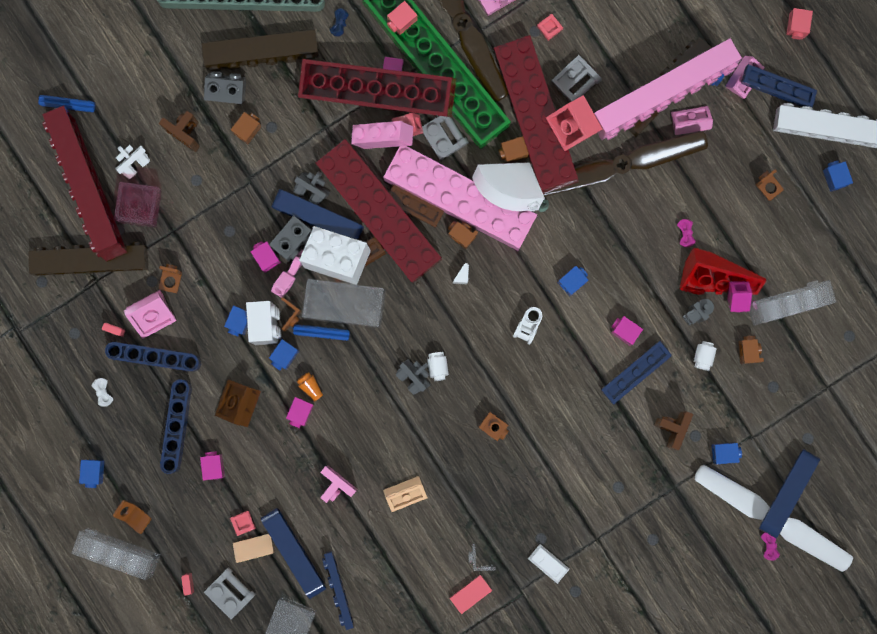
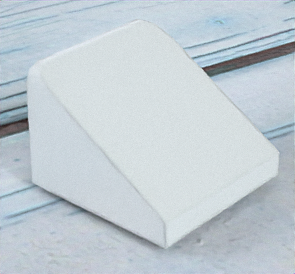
(462, 277)

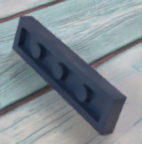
(778, 86)
(636, 372)
(340, 598)

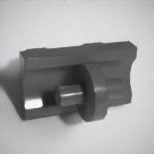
(304, 184)
(699, 311)
(416, 373)

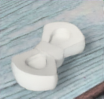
(100, 387)

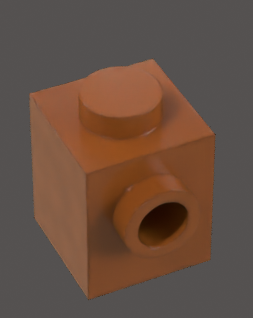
(246, 127)
(513, 150)

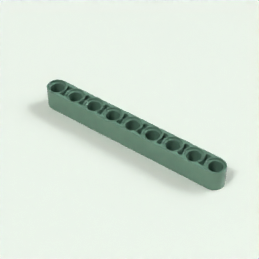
(267, 5)

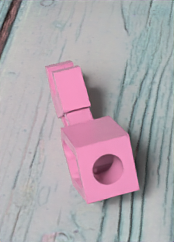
(287, 279)

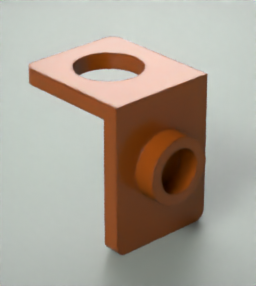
(769, 178)
(170, 271)
(293, 319)
(133, 517)

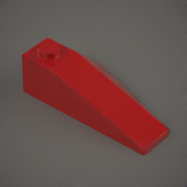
(712, 273)

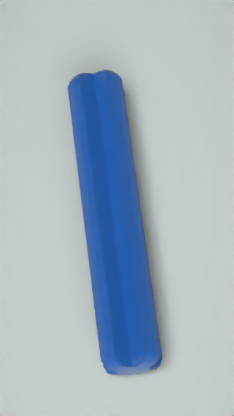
(72, 104)
(321, 332)

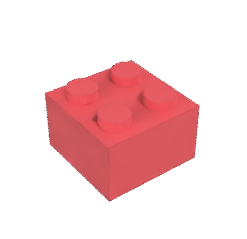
(574, 123)

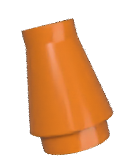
(310, 386)

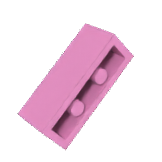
(382, 135)

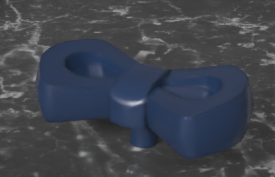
(341, 15)

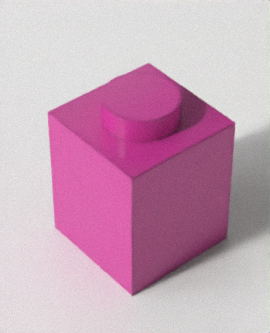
(265, 256)
(739, 296)
(626, 330)
(299, 412)
(212, 466)

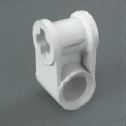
(528, 326)

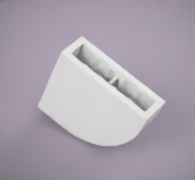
(509, 186)

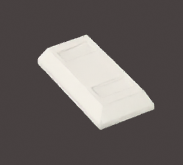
(548, 563)

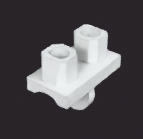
(138, 155)

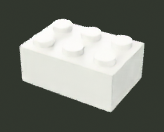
(335, 255)
(262, 323)

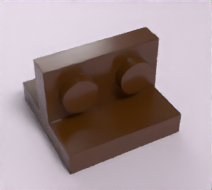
(185, 125)
(237, 403)
(676, 427)

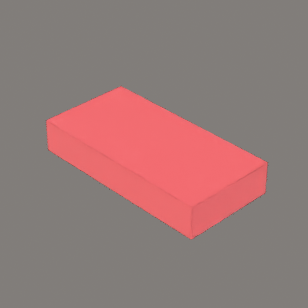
(470, 594)

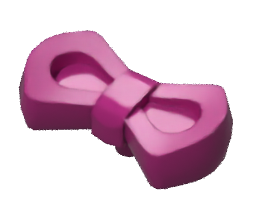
(686, 226)
(771, 552)

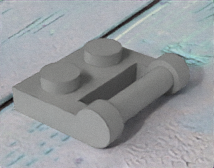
(572, 75)
(439, 140)
(224, 597)

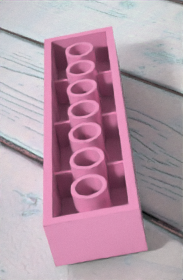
(667, 88)
(457, 197)

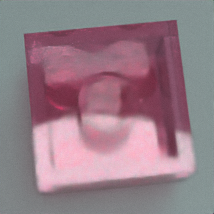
(137, 204)

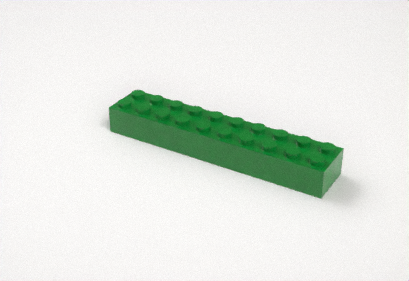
(433, 56)

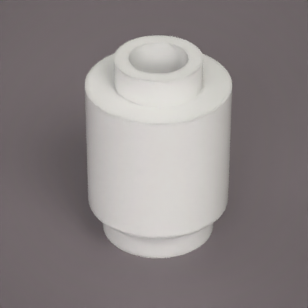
(705, 356)
(437, 366)

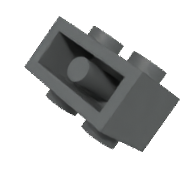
(225, 88)
(288, 237)

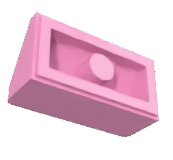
(734, 83)
(692, 120)

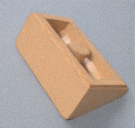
(405, 494)
(253, 548)

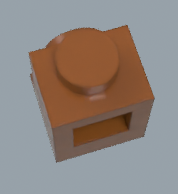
(462, 233)
(750, 350)
(487, 423)

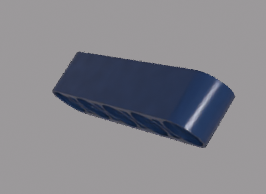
(316, 215)
(144, 353)
(179, 436)
(789, 493)
(293, 553)

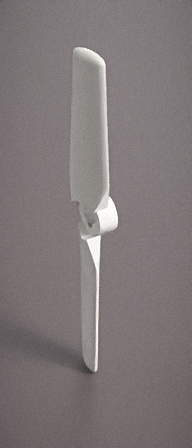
(755, 507)

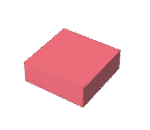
(549, 27)
(113, 329)
(243, 523)
(187, 583)

